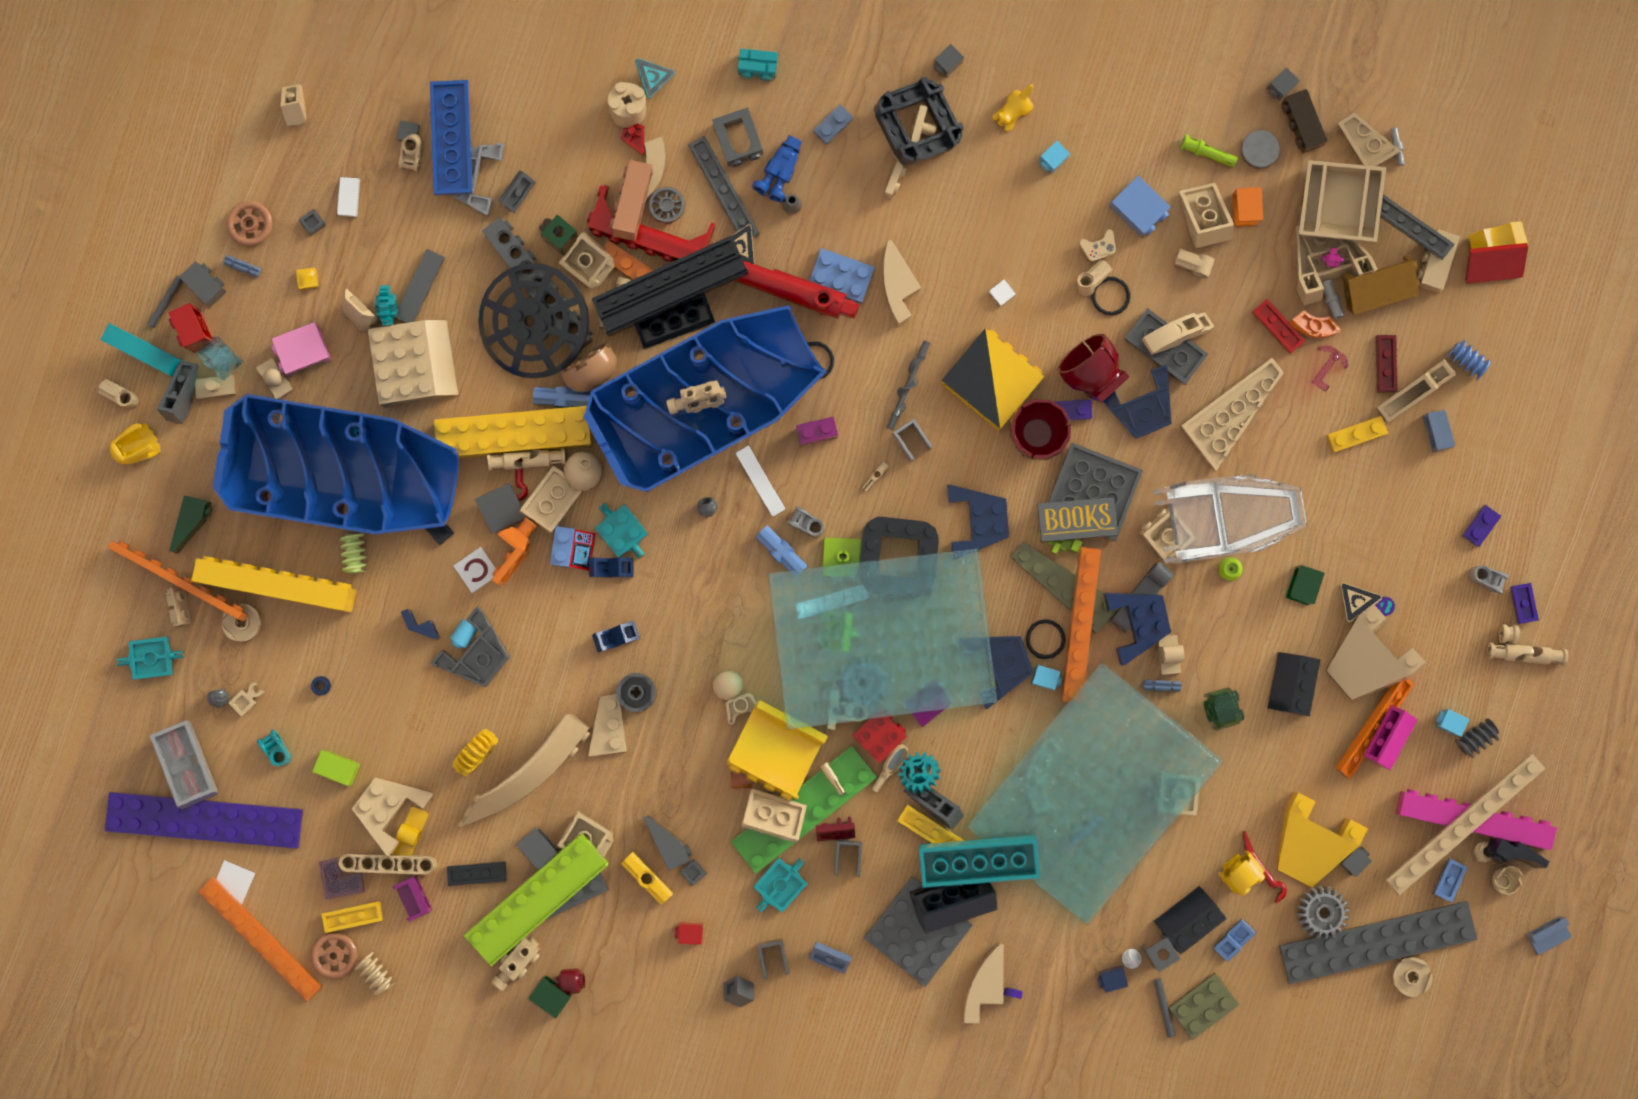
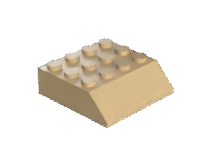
(1342, 201)
(413, 362)

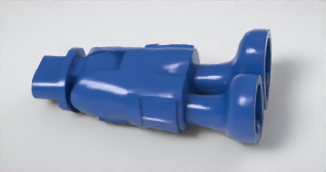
(779, 167)

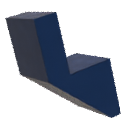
(611, 567)
(427, 628)
(615, 636)

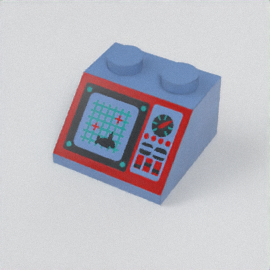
(572, 548)

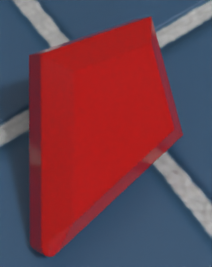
(634, 137)

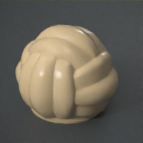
(1479, 852)

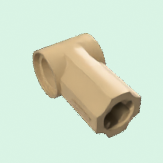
(1199, 264)
(1094, 277)
(117, 394)

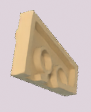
(1366, 142)
(608, 728)

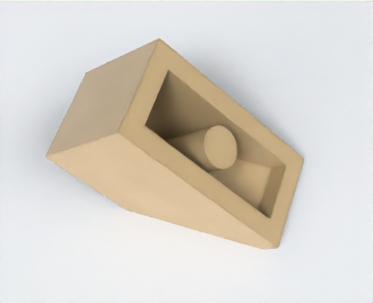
(293, 105)

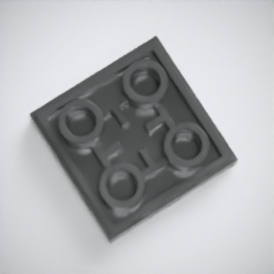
(500, 507)

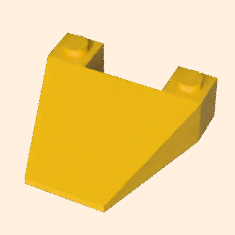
(1309, 849)

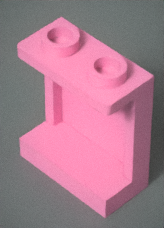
(300, 349)

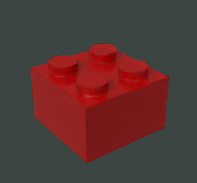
(190, 327)

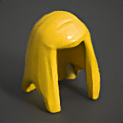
(134, 444)

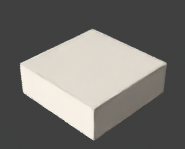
(1002, 293)

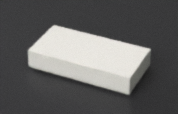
(348, 197)

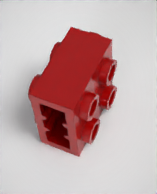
(880, 736)

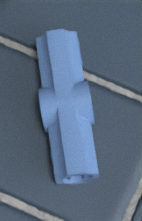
(560, 397)
(780, 549)

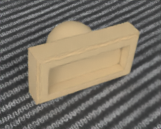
(274, 378)

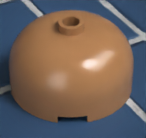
(590, 369)

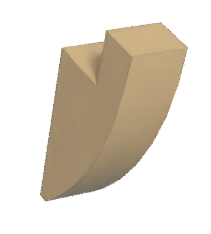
(898, 283)
(1416, 390)
(985, 985)

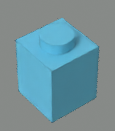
(1053, 157)
(1046, 677)
(1451, 722)

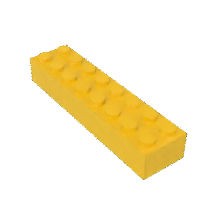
(515, 432)
(275, 585)

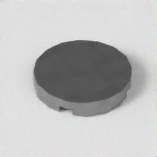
(1260, 149)

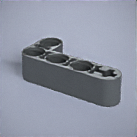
(1152, 582)

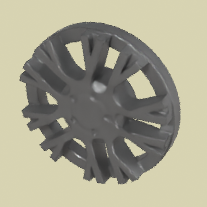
(666, 204)

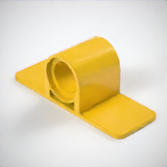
(410, 832)

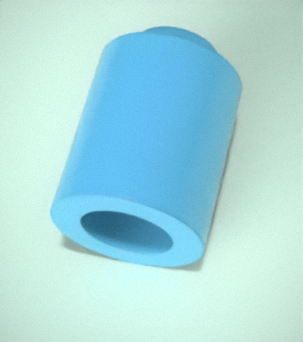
(463, 634)

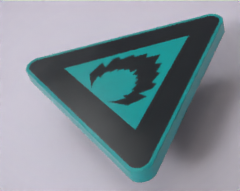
(652, 76)

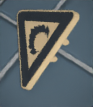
(744, 243)
(1357, 600)

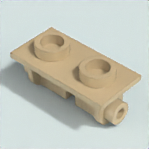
(180, 614)

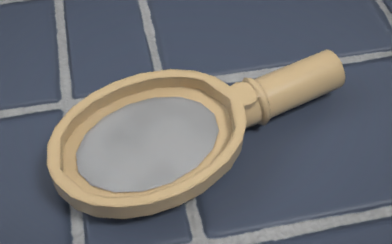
(891, 765)

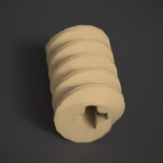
(374, 975)

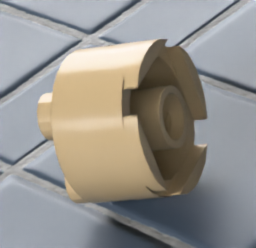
(627, 104)

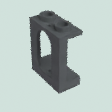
(733, 158)

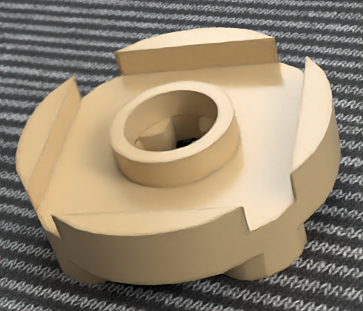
(241, 633)
(1407, 966)

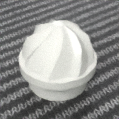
(1131, 958)

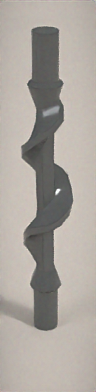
(912, 382)

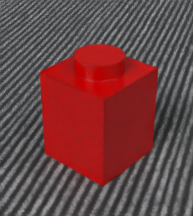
(689, 933)

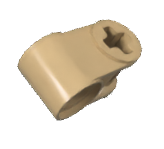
(411, 157)

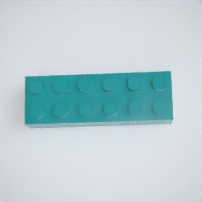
(979, 861)

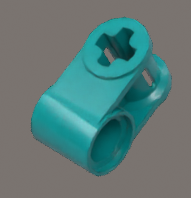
(272, 746)

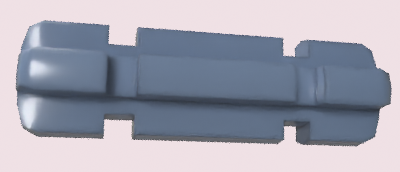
(242, 266)
(1160, 685)

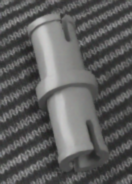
(1332, 299)

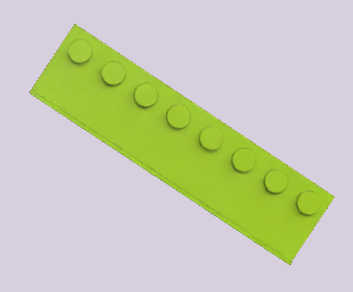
(536, 899)

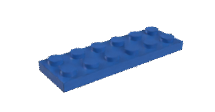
(451, 137)

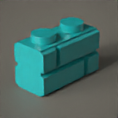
(757, 64)

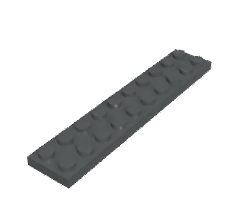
(1378, 942)

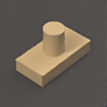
(920, 126)
(215, 387)

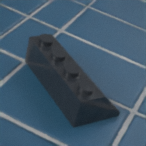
(675, 322)
(952, 904)

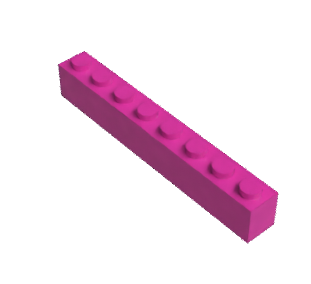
(1498, 825)

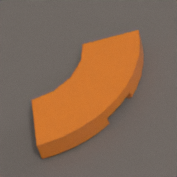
(1314, 326)

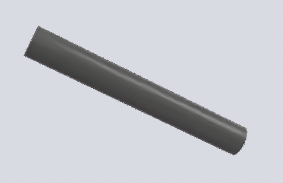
(165, 301)
(1164, 1007)

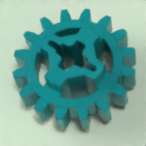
(386, 305)
(919, 772)

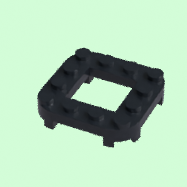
(932, 94)
(896, 528)

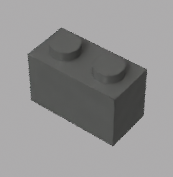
(203, 284)

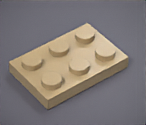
(550, 501)
(774, 815)

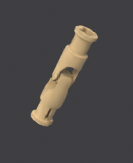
(533, 458)
(1522, 653)

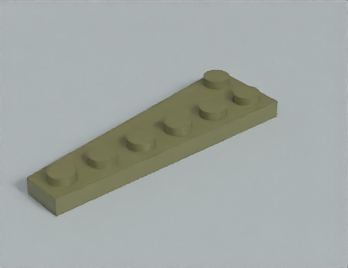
(1059, 582)

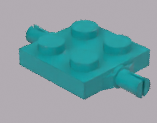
(621, 530)
(150, 658)
(780, 885)

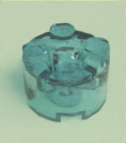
(219, 357)

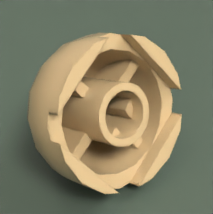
(583, 471)

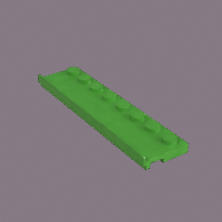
(821, 802)

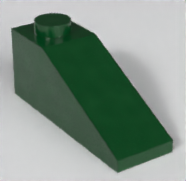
(190, 519)

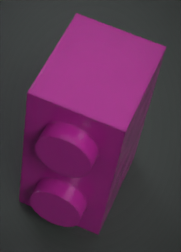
(817, 431)

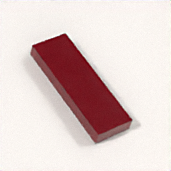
(1386, 363)

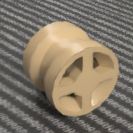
(1509, 634)

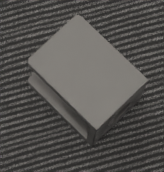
(896, 436)

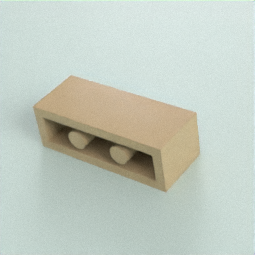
(1435, 271)

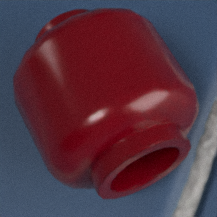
(570, 981)

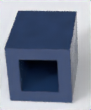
(1112, 979)

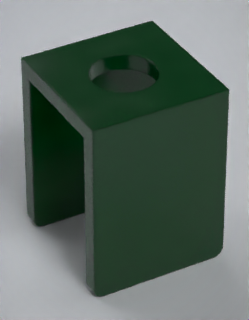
(558, 242)
(1305, 585)
(549, 997)

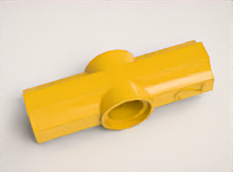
(656, 888)

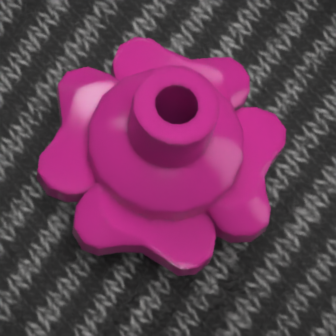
(1332, 258)

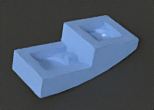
(1234, 939)

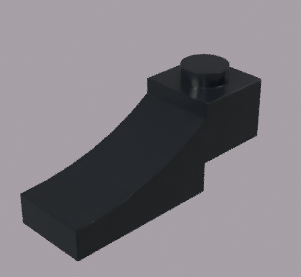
(1505, 851)

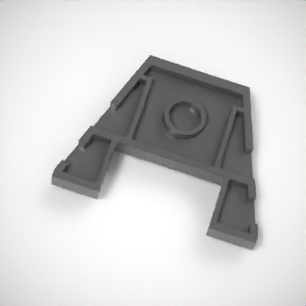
(482, 658)

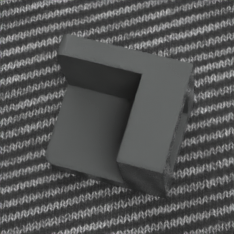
(738, 991)

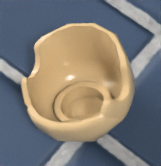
(728, 685)
(1507, 879)

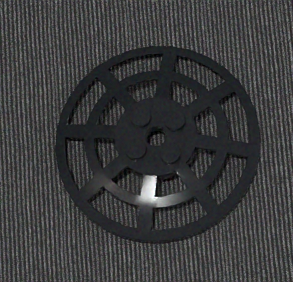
(543, 320)

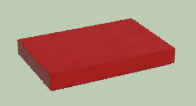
(1496, 263)

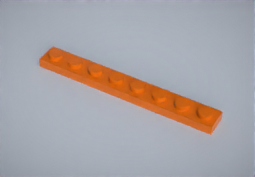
(185, 583)
(260, 939)

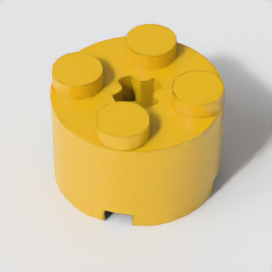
(1242, 873)

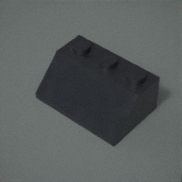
(1293, 684)
(1190, 920)

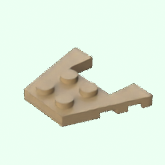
(380, 805)

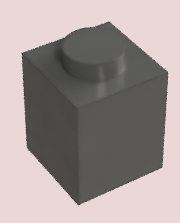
(948, 61)
(1282, 84)
(1356, 861)

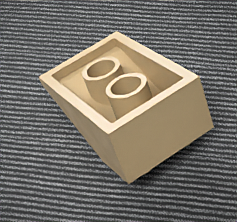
(1206, 215)

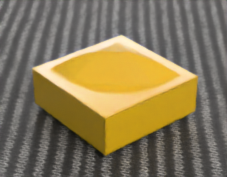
(307, 278)

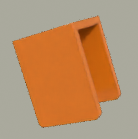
(1247, 206)

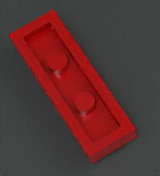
(1278, 326)

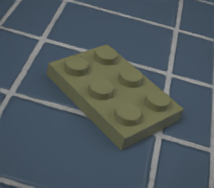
(1203, 1006)

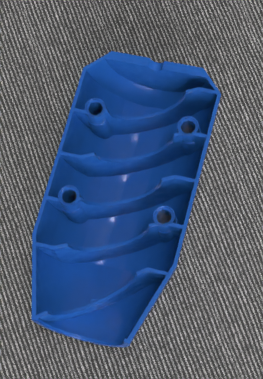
(753, 356)
(318, 464)

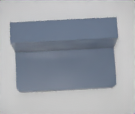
(1438, 430)
(1549, 935)

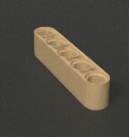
(378, 863)

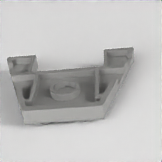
(486, 151)

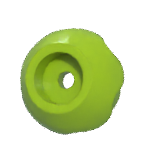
(1236, 567)

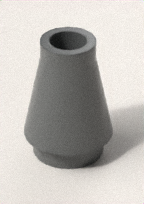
(792, 208)

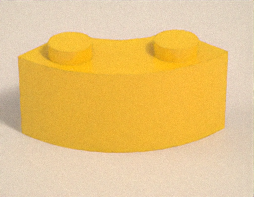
(1502, 235)

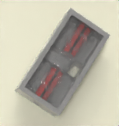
(184, 764)

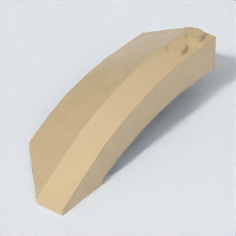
(534, 773)

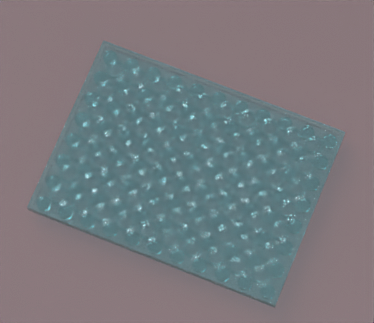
(882, 638)
(1098, 790)

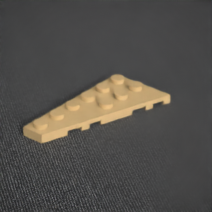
(1225, 419)

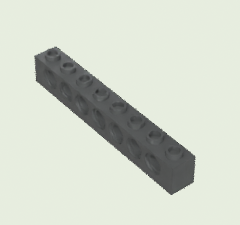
(501, 228)

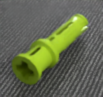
(1200, 148)

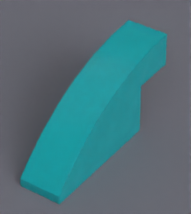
(140, 349)

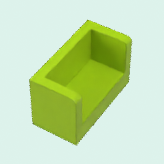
(336, 767)

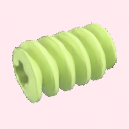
(352, 553)

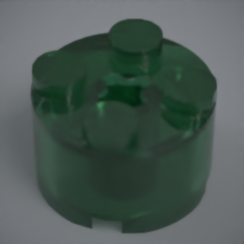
(1223, 708)

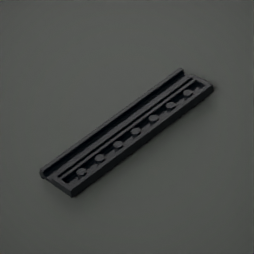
(670, 286)

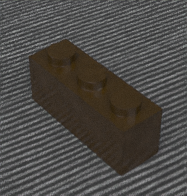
(1304, 121)

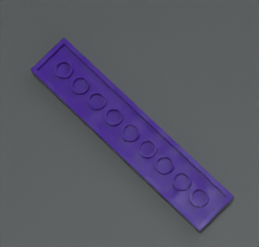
(204, 820)

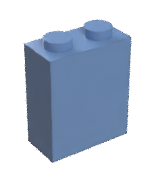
(1140, 207)

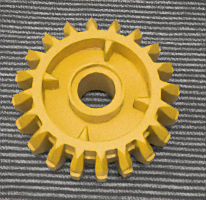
(475, 752)

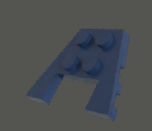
(1146, 412)
(987, 518)
(1147, 621)
(1009, 664)

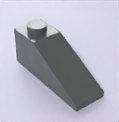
(179, 393)
(938, 806)
(670, 847)

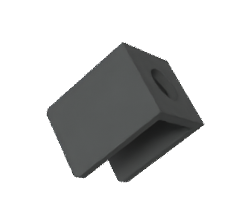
(845, 842)
(537, 848)
(772, 943)
(1152, 952)

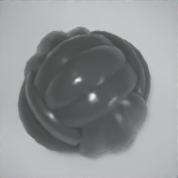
(707, 507)
(218, 698)

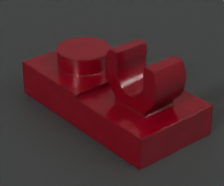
(835, 832)

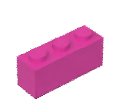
(1390, 737)

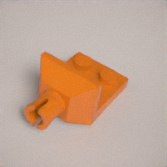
(519, 540)

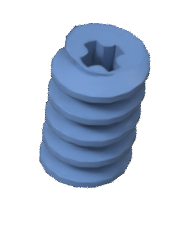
(1469, 359)

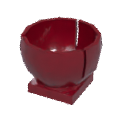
(1094, 373)
(1040, 429)

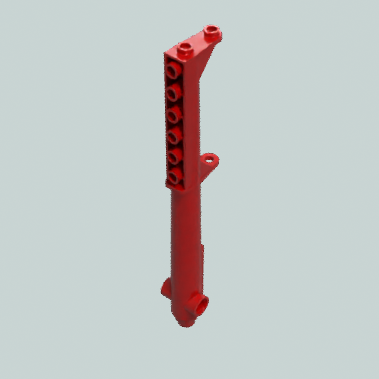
(771, 282)

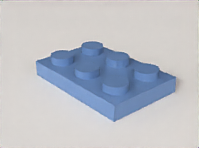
(842, 274)

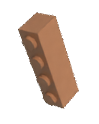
(632, 200)

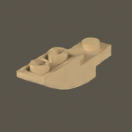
(1177, 331)

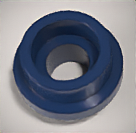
(314, 685)

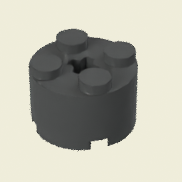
(628, 700)

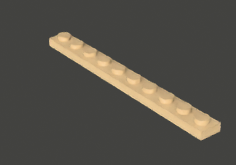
(1465, 824)

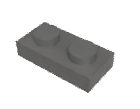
(516, 191)

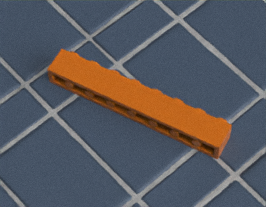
(1080, 621)

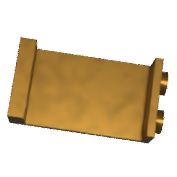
(1381, 286)

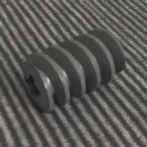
(1478, 738)

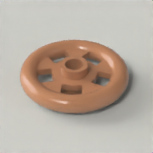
(249, 207)
(349, 949)

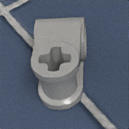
(805, 522)
(1491, 580)

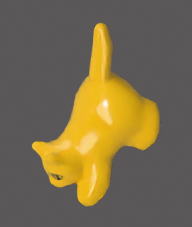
(1016, 106)

